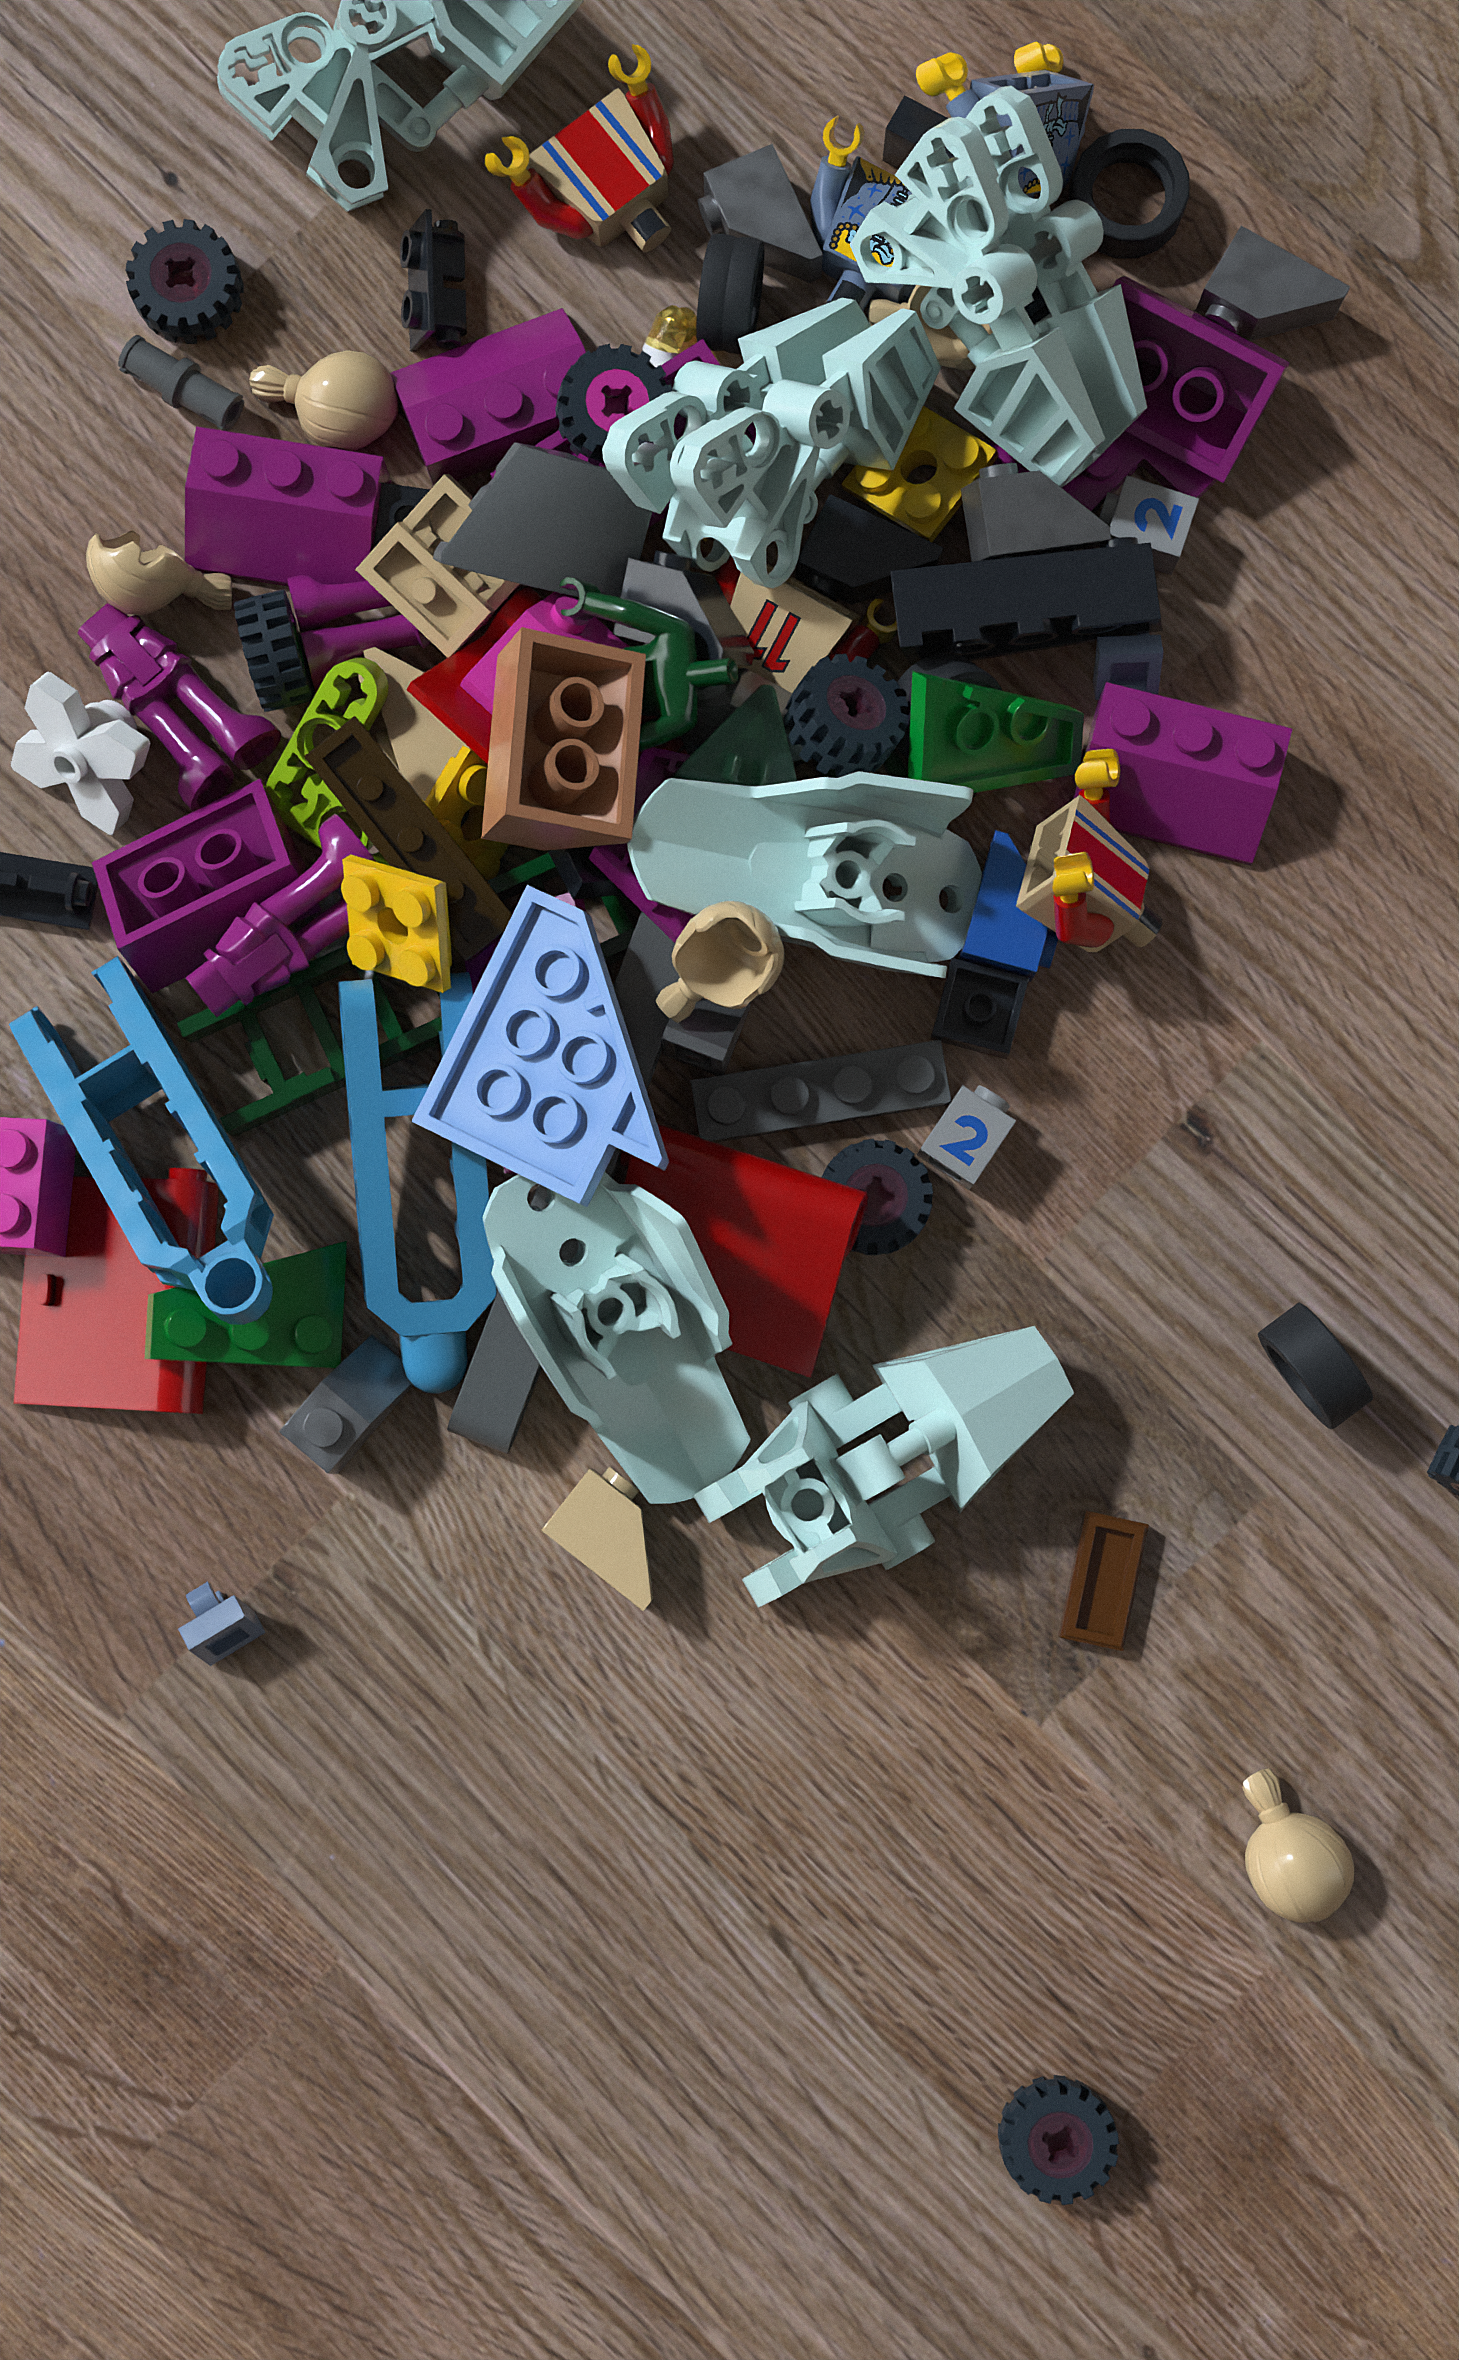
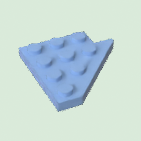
(545, 1059)

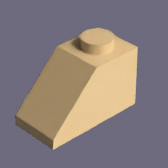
(606, 1533)

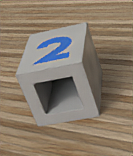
(1151, 516)
(968, 1135)

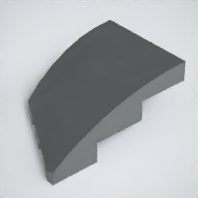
(548, 522)

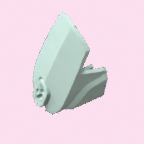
(818, 862)
(623, 1328)

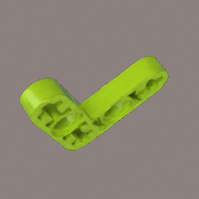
(333, 692)

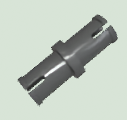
(181, 383)

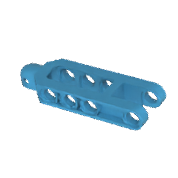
(231, 1275)
(429, 1331)

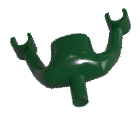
(670, 663)

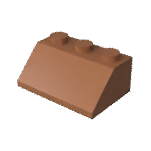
(563, 743)

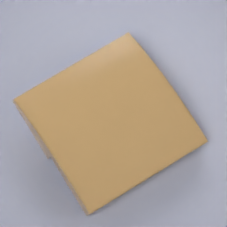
(435, 597)

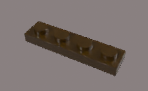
(409, 832)

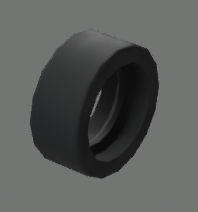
(1150, 152)
(1315, 1366)

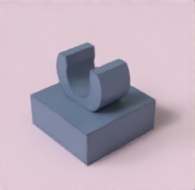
(1128, 662)
(220, 1624)

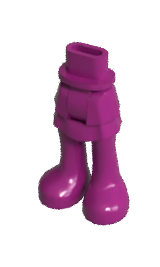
(320, 603)
(147, 675)
(260, 948)

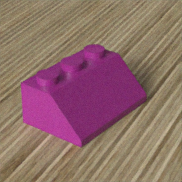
(1197, 381)
(488, 394)
(279, 508)
(1189, 771)
(191, 879)

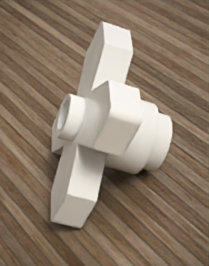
(84, 748)

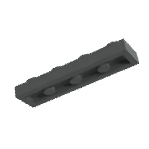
(821, 1092)

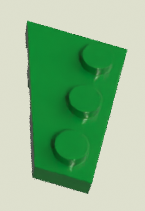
(988, 736)
(295, 1331)

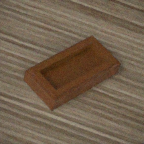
(1103, 1580)

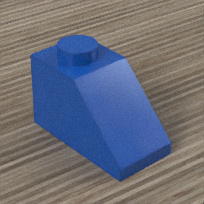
(998, 930)

